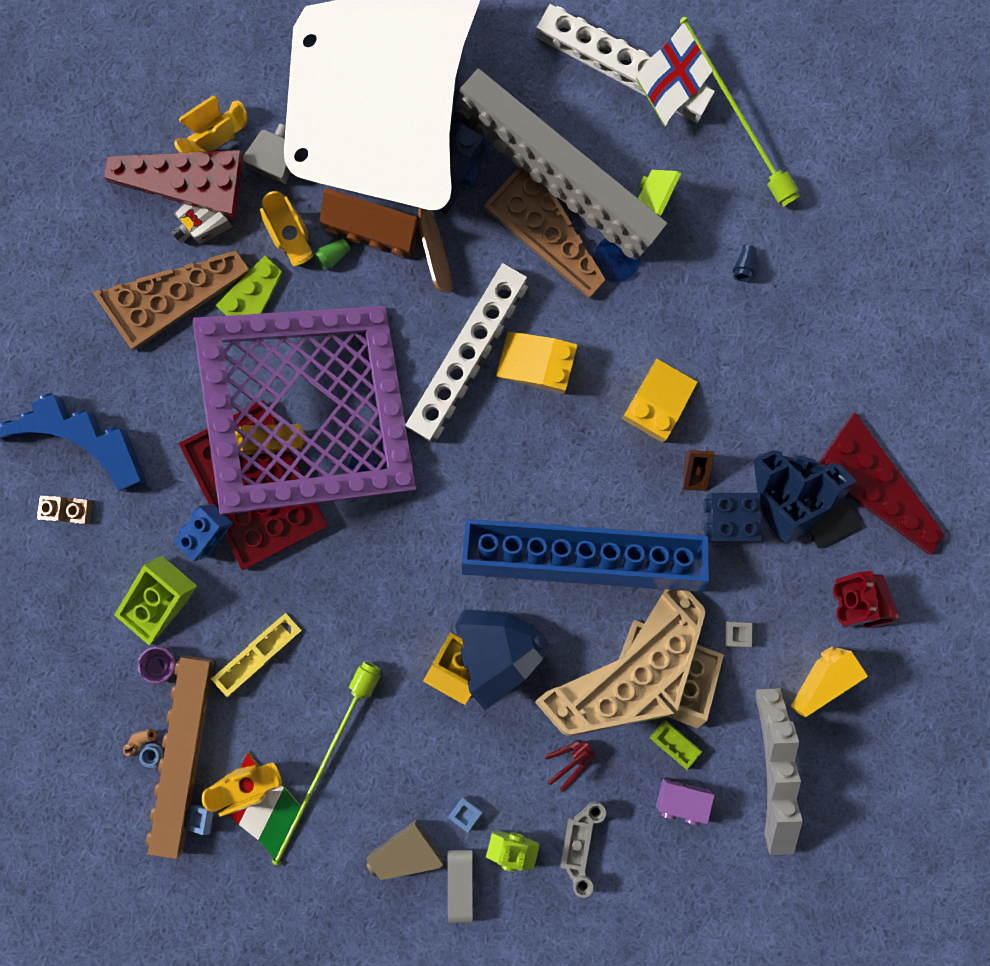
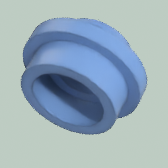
(145, 760)

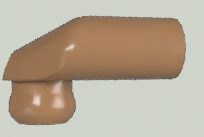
(137, 742)

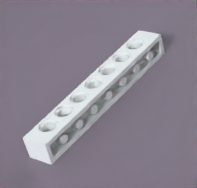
(608, 64)
(504, 279)

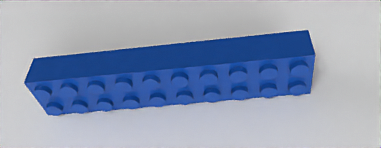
(585, 555)

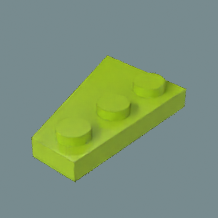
(252, 291)

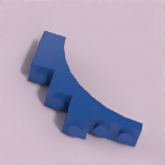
(111, 449)

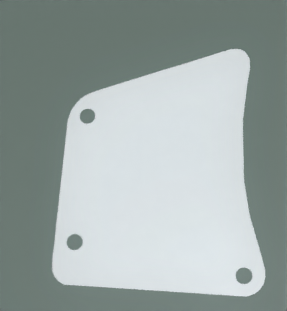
(377, 96)

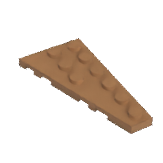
(545, 228)
(162, 299)

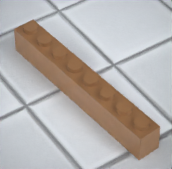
(180, 756)

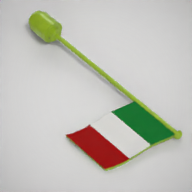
(279, 812)

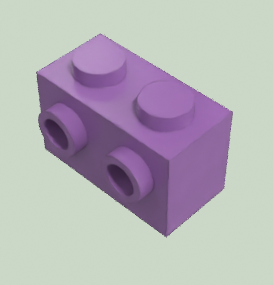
(684, 802)

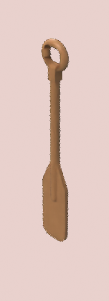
(434, 251)

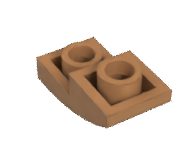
(64, 509)

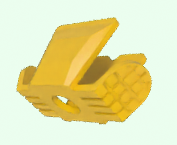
(206, 116)
(281, 215)
(228, 790)

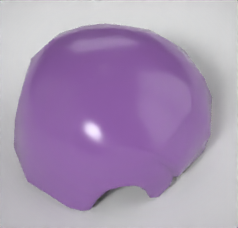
(150, 668)

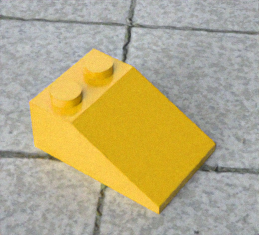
(537, 361)
(659, 401)
(829, 678)

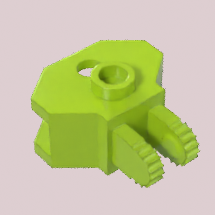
(512, 851)

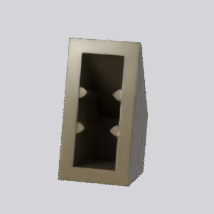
(405, 854)

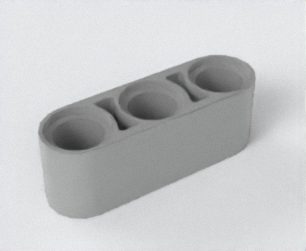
(460, 886)

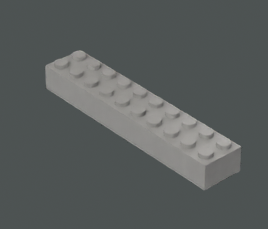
(557, 165)

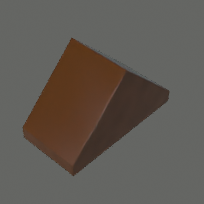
(697, 469)

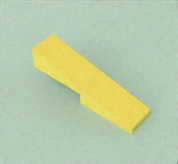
(261, 650)

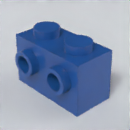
(202, 532)

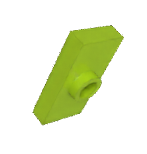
(675, 744)

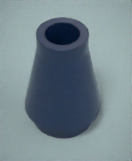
(746, 264)

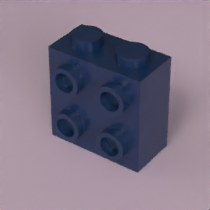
(732, 517)

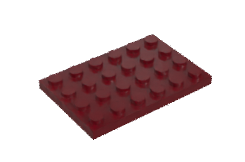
(262, 532)

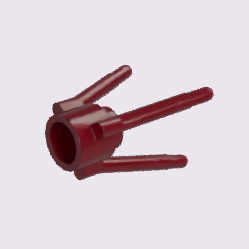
(582, 756)

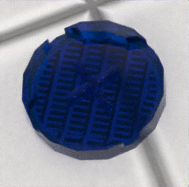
(613, 262)

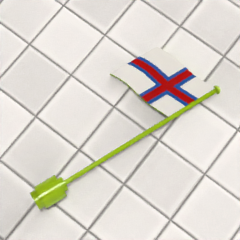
(677, 75)

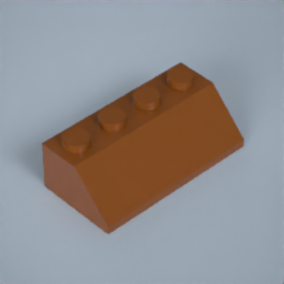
(368, 223)

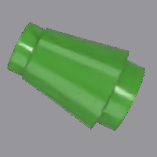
(332, 253)

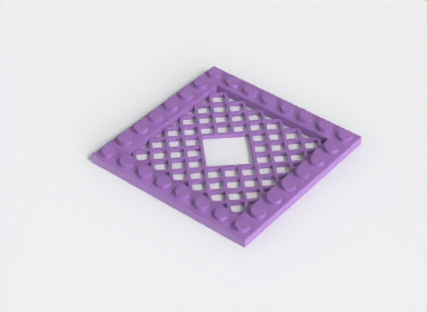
(231, 494)

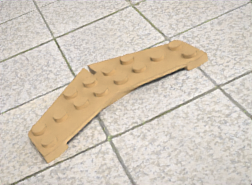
(630, 686)

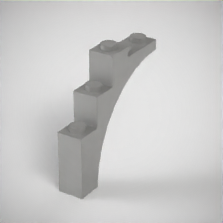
(783, 779)

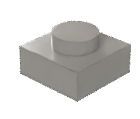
(739, 634)

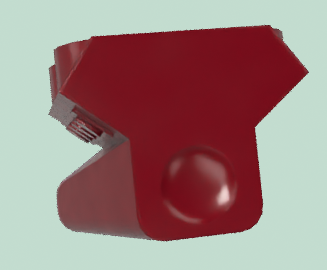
(864, 600)

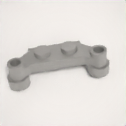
(577, 846)

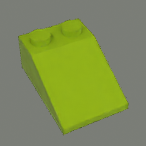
(154, 599)

